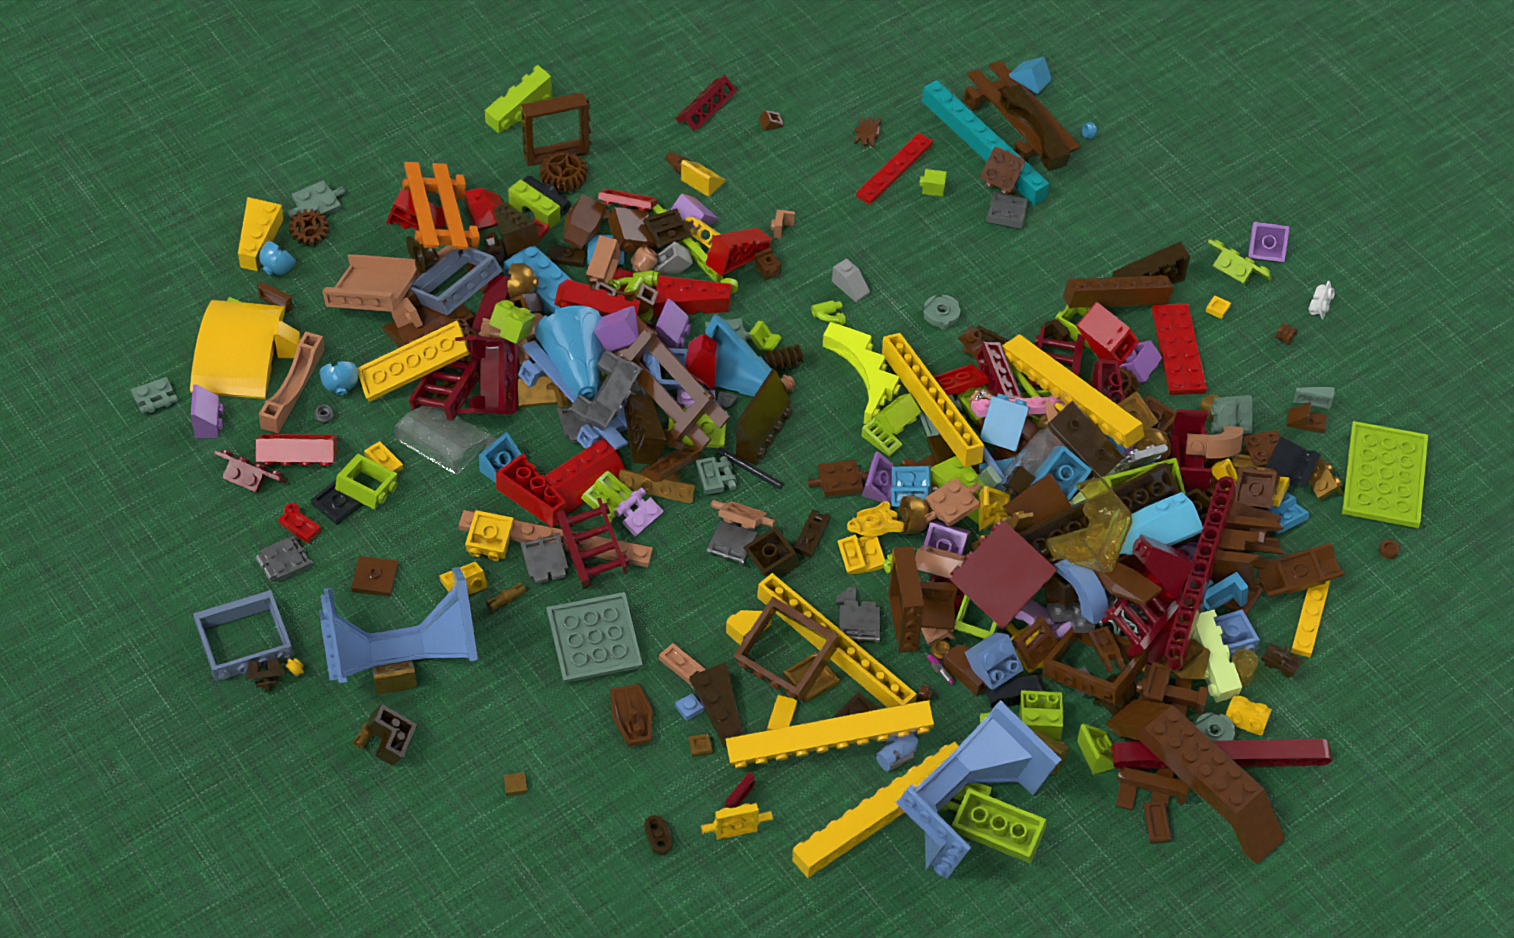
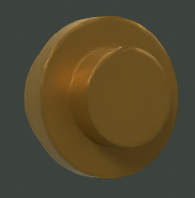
(939, 648)

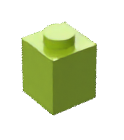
(933, 182)

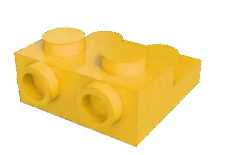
(489, 535)

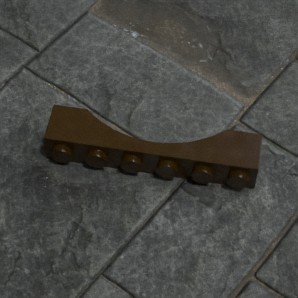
(1018, 103)

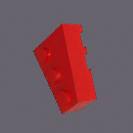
(404, 213)

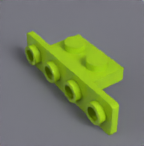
(1235, 266)

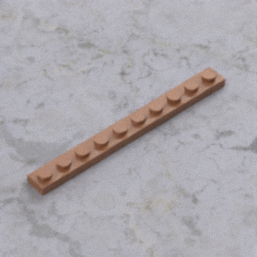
(523, 531)

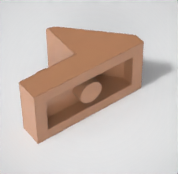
(405, 314)

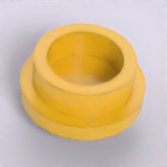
(294, 666)

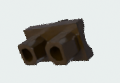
(494, 246)
(1281, 659)
(274, 669)

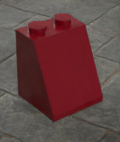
(1164, 562)

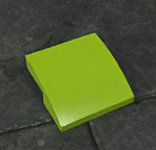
(611, 492)

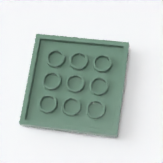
(594, 637)

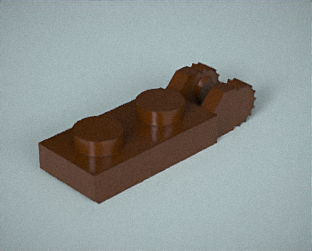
(1106, 648)

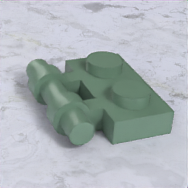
(154, 395)
(710, 475)

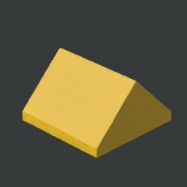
(700, 177)

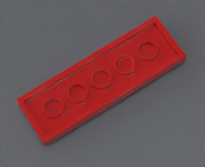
(1178, 349)

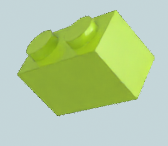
(899, 413)

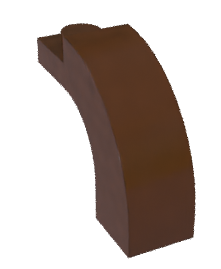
(643, 293)

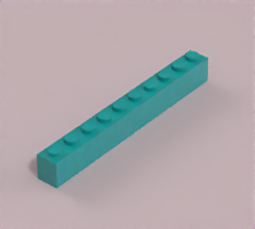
(980, 137)

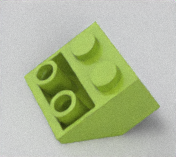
(1042, 712)

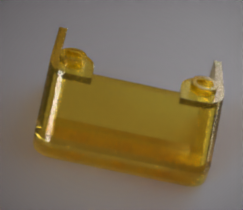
(1106, 531)

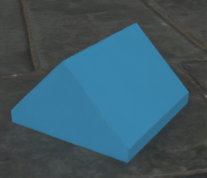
(1032, 74)
(498, 456)

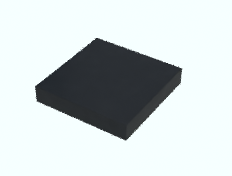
(335, 504)

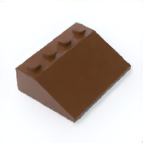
(431, 321)

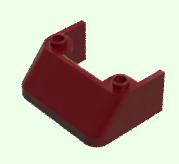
(497, 376)
(1190, 466)

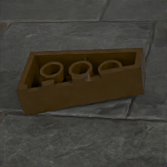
(515, 228)
(1169, 261)
(644, 429)

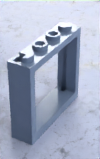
(485, 270)
(236, 610)

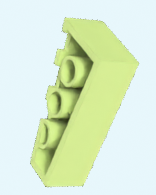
(1220, 673)

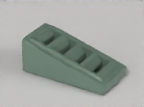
(1318, 396)

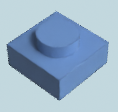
(689, 707)

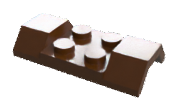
(1300, 571)

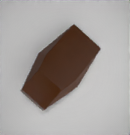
(583, 221)
(1128, 584)
(632, 714)

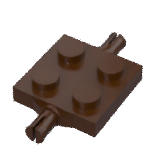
(839, 478)

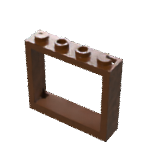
(551, 106)
(904, 596)
(816, 667)
(1088, 683)

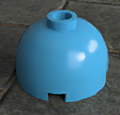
(275, 260)
(339, 378)

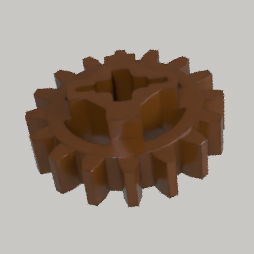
(308, 227)

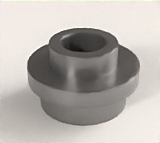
(324, 413)

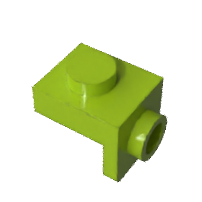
(763, 337)

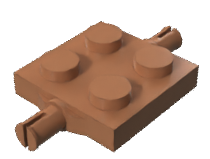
(952, 502)
(742, 514)

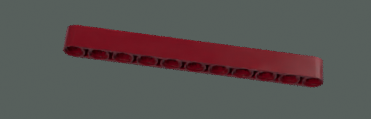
(1197, 579)
(1243, 752)

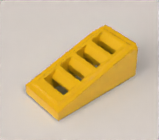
(1224, 468)

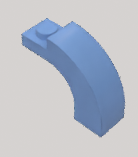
(1088, 587)

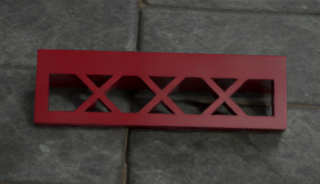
(702, 98)
(1000, 372)

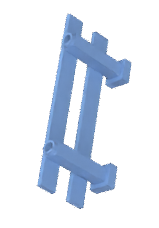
(544, 366)

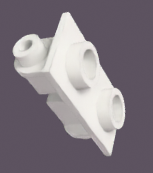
(1321, 300)

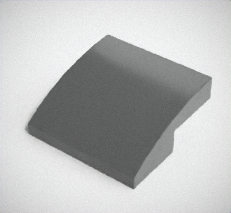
(1007, 210)

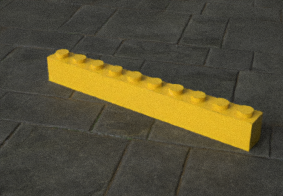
(1067, 387)
(933, 400)
(848, 655)
(830, 733)
(863, 820)

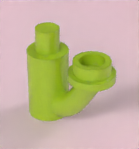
(631, 282)
(823, 309)

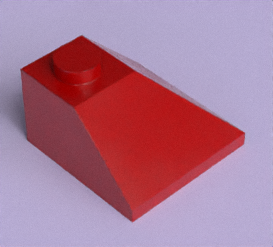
(480, 207)
(703, 360)

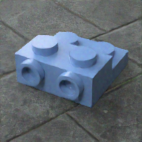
(1237, 632)

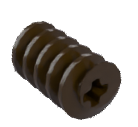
(783, 357)

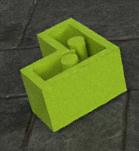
(512, 321)

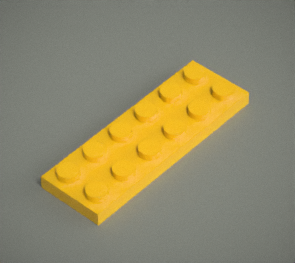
(412, 361)

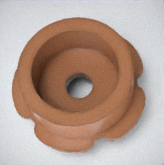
(788, 383)

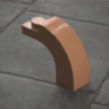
(1216, 446)

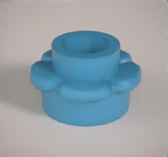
(1089, 130)

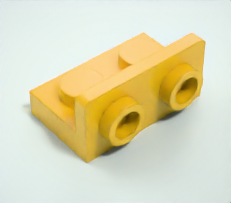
(474, 578)

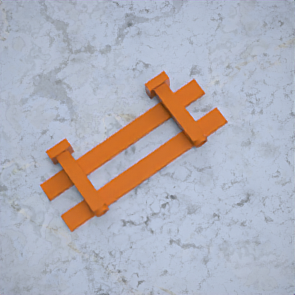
(447, 190)

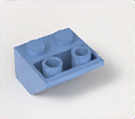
(994, 660)

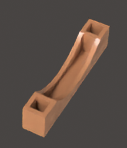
(305, 361)

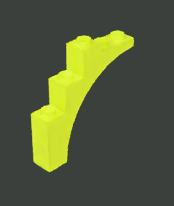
(871, 366)

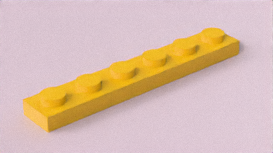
(1310, 620)

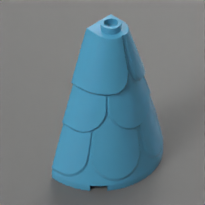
(573, 347)
(738, 364)

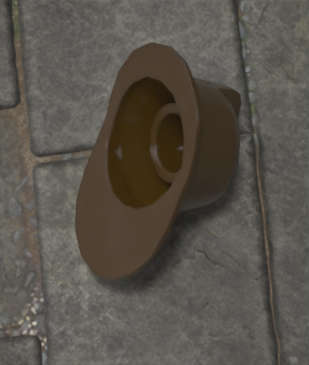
(424, 256)

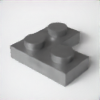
(1071, 613)

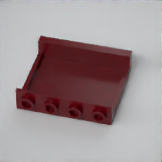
(1002, 574)

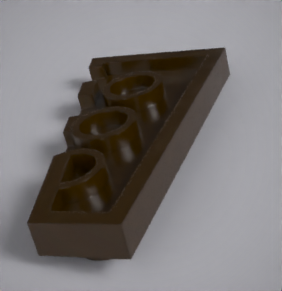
(718, 700)

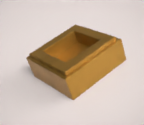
(700, 745)
(515, 784)

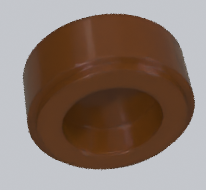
(1389, 549)

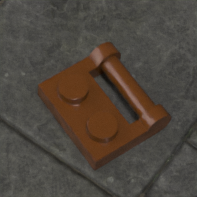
(1040, 647)

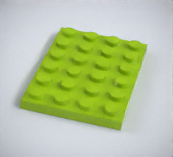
(1385, 474)

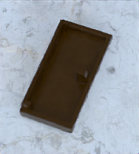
(1085, 440)

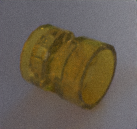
(1245, 664)

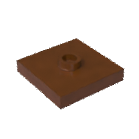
(374, 576)

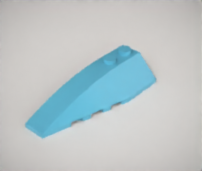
(1164, 521)

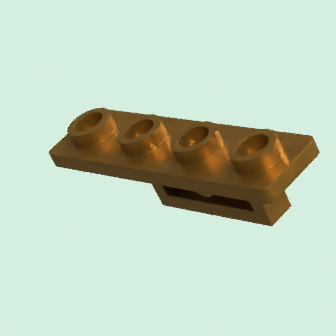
(668, 488)

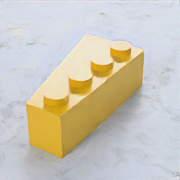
(260, 225)

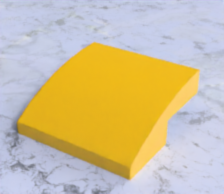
(861, 554)

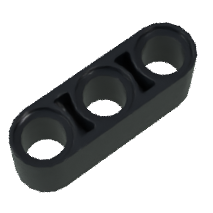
(1010, 691)

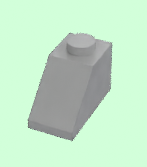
(673, 259)
(850, 280)

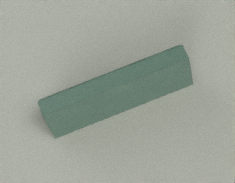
(990, 477)

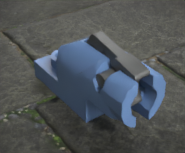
(897, 751)

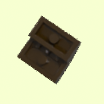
(667, 228)

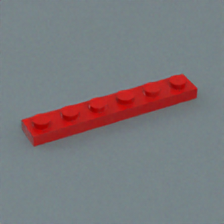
(894, 169)

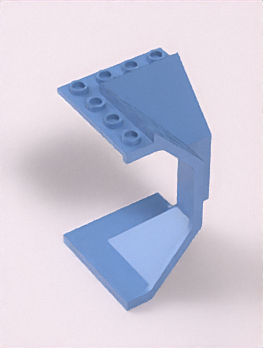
(443, 634)
(995, 752)

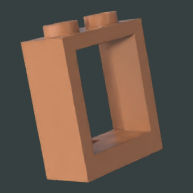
(604, 261)
(937, 560)

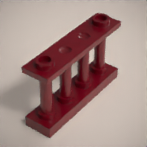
(1072, 360)
(457, 394)
(579, 557)
(1146, 631)

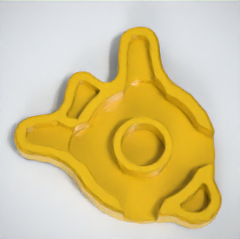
(876, 521)

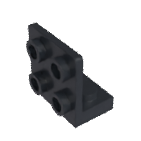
(1293, 462)

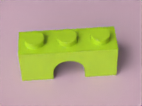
(524, 196)

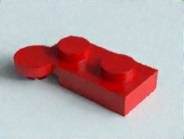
(298, 523)

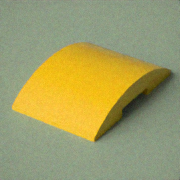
(236, 348)

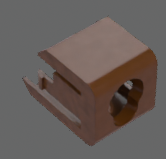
(1240, 538)

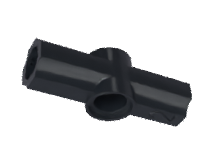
(550, 192)

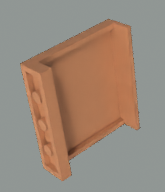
(372, 283)

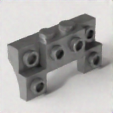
(611, 393)

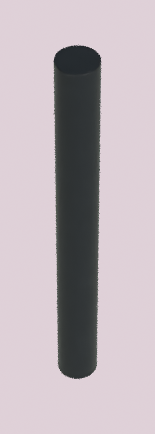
(750, 468)

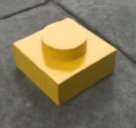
(1218, 307)

